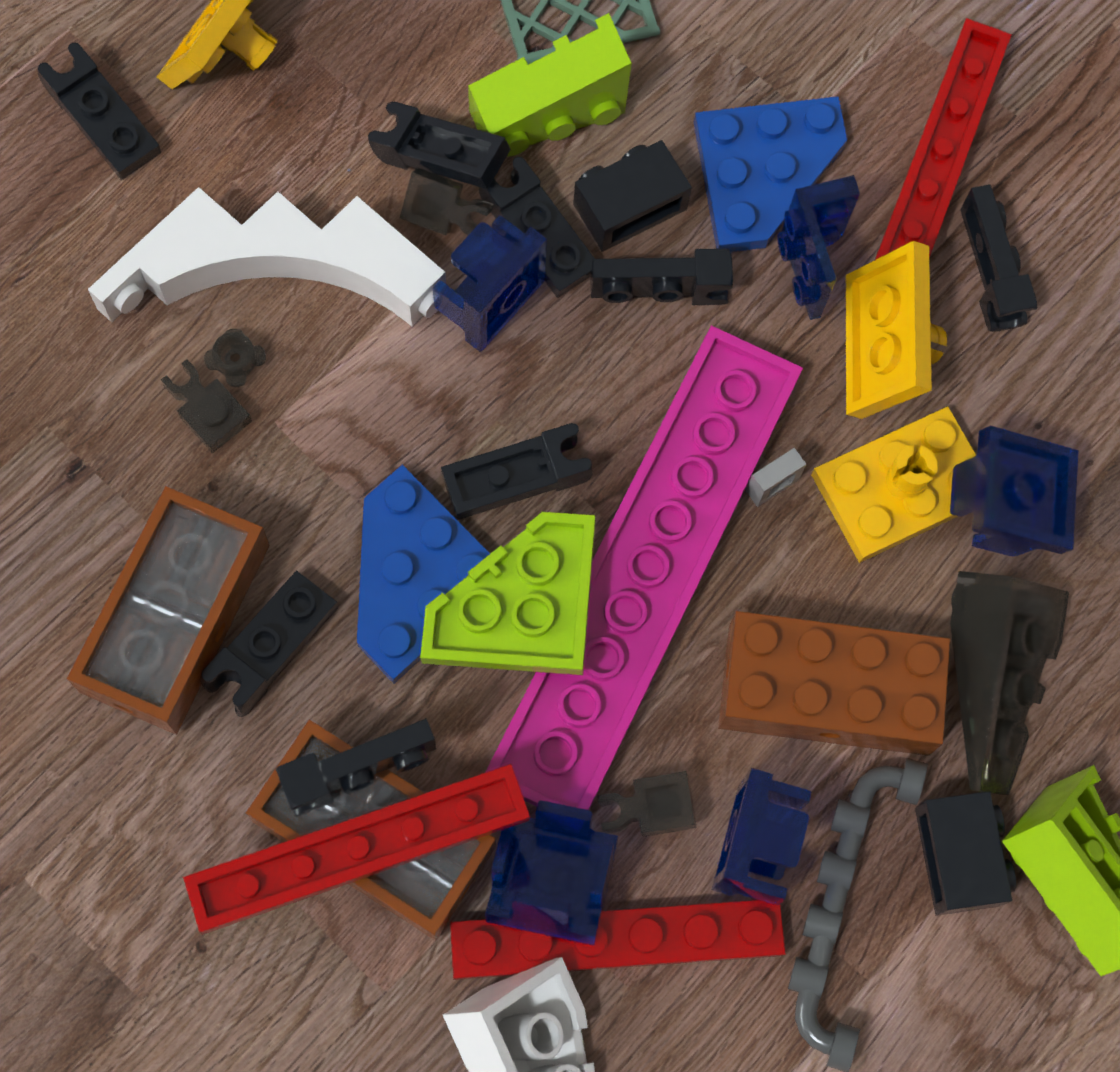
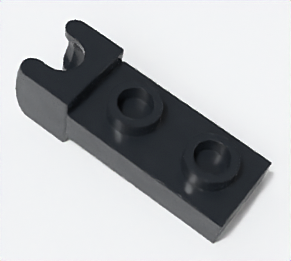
(100, 113)
(439, 147)
(529, 206)
(998, 262)
(703, 278)
(515, 472)
(269, 642)
(310, 781)

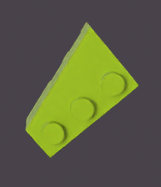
(557, 93)
(1074, 863)

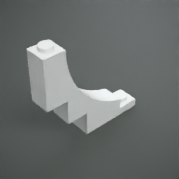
(207, 247)

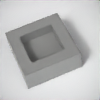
(775, 477)

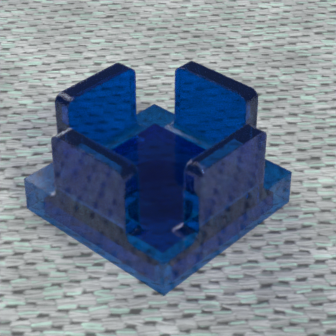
(501, 273)
(1018, 493)
(762, 837)
(552, 874)

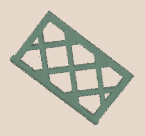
(578, 13)

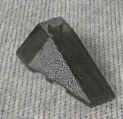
(1000, 645)

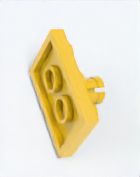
(220, 23)
(890, 331)
(895, 483)

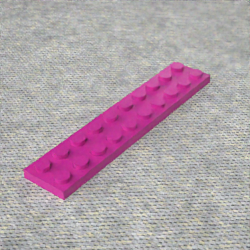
(649, 568)

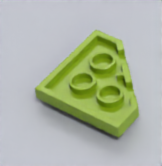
(520, 603)

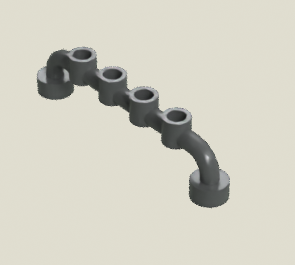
(824, 921)

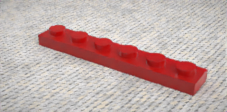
(946, 137)
(355, 849)
(625, 940)

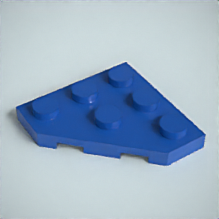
(758, 159)
(407, 560)

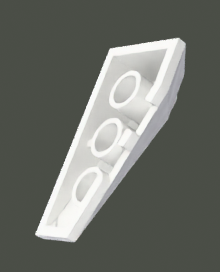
(523, 1024)

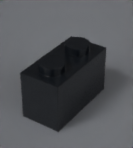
(631, 194)
(965, 853)

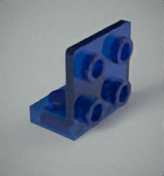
(811, 224)

